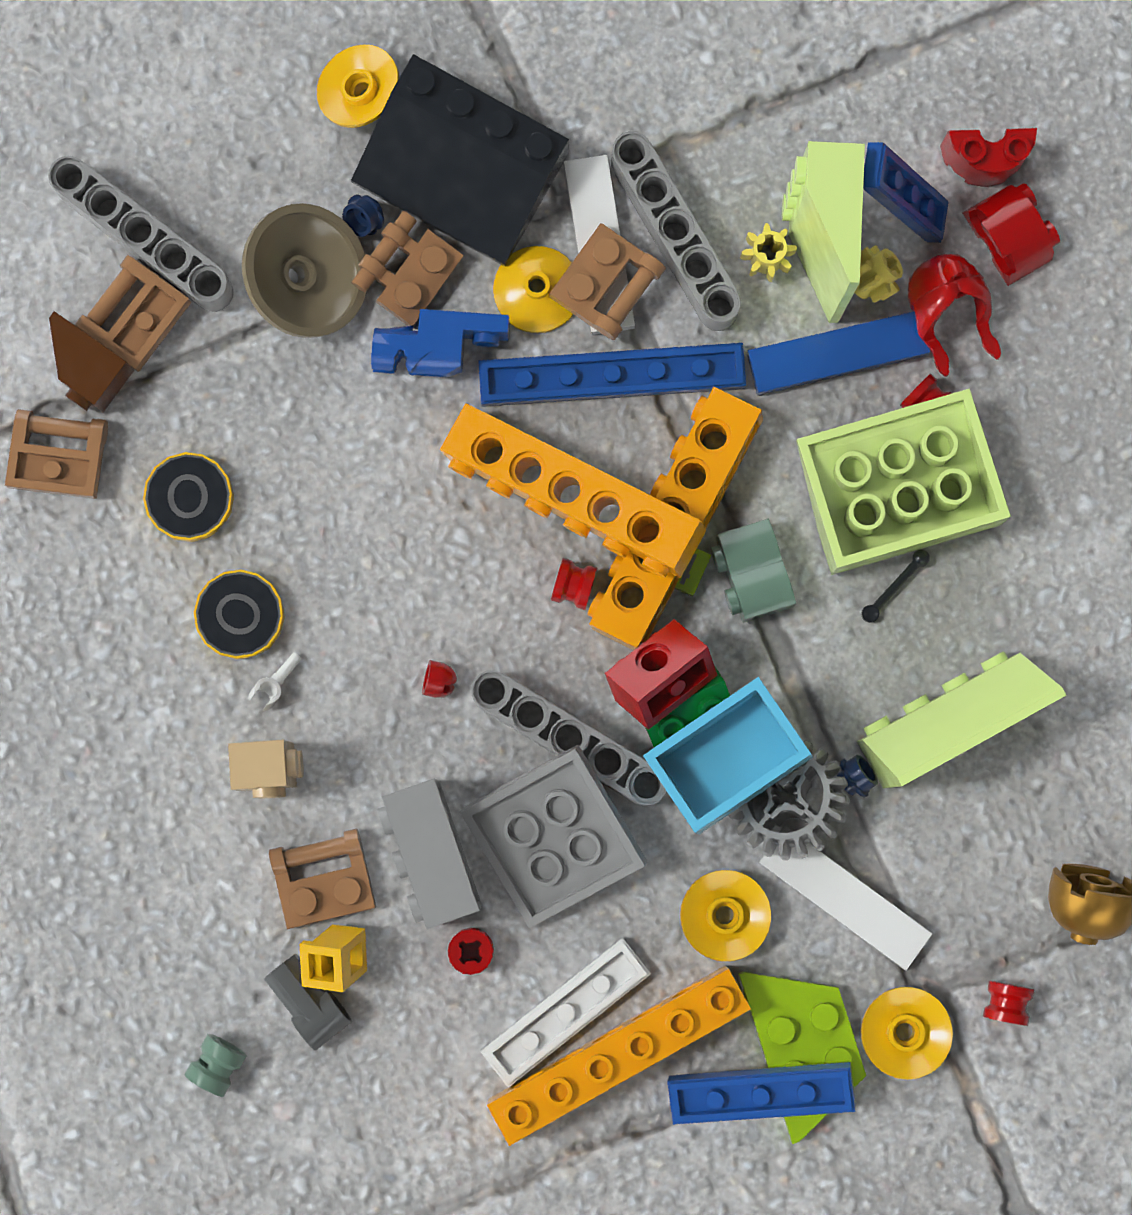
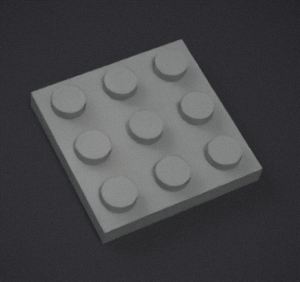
(553, 836)

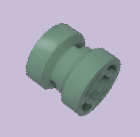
(215, 1065)

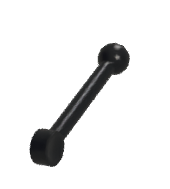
(871, 612)

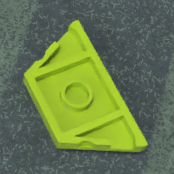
(801, 1027)

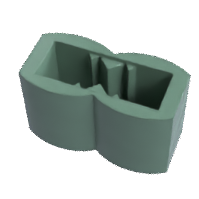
(754, 571)

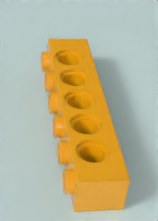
(717, 413)
(479, 432)
(617, 1055)

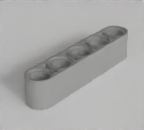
(675, 210)
(126, 219)
(555, 719)

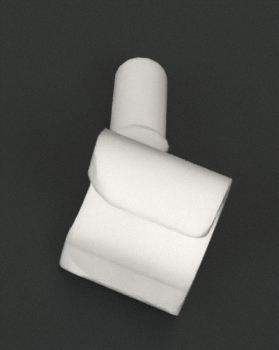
(272, 685)

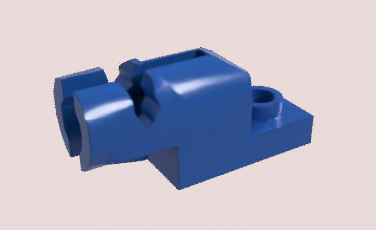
(438, 343)

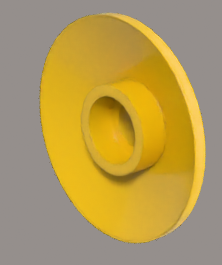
(350, 74)
(527, 309)
(749, 921)
(929, 1038)

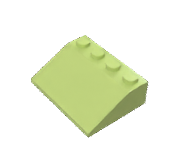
(826, 220)
(901, 481)
(957, 719)

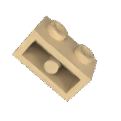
(265, 767)

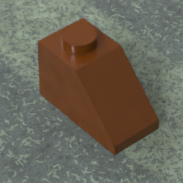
(86, 365)

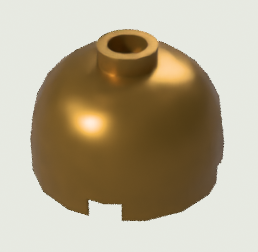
(1090, 903)

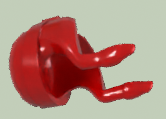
(935, 288)

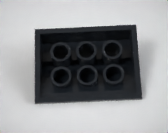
(460, 160)

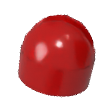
(438, 680)

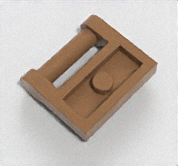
(595, 273)
(145, 319)
(55, 468)
(324, 894)

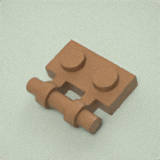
(419, 276)

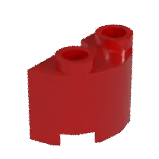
(984, 161)
(1013, 231)

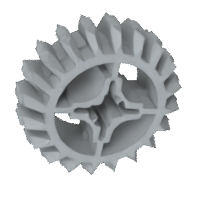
(777, 815)

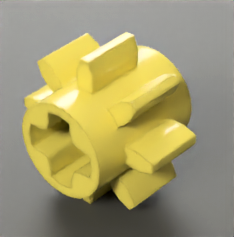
(777, 245)
(878, 274)

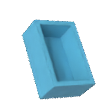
(728, 756)

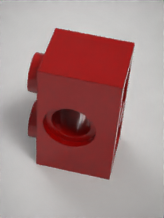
(661, 674)

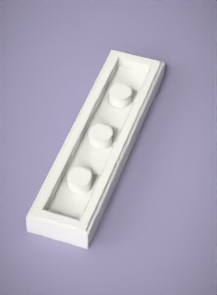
(592, 204)
(850, 903)
(565, 1012)

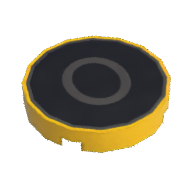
(188, 497)
(239, 614)

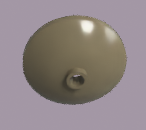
(323, 256)

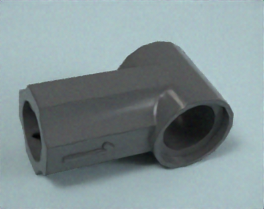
(314, 1011)

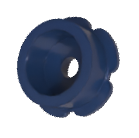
(363, 215)
(858, 775)

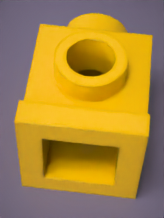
(334, 958)

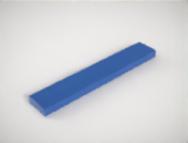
(611, 374)

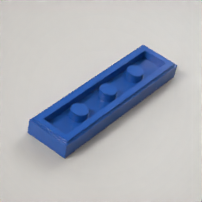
(904, 192)
(836, 353)
(761, 1093)

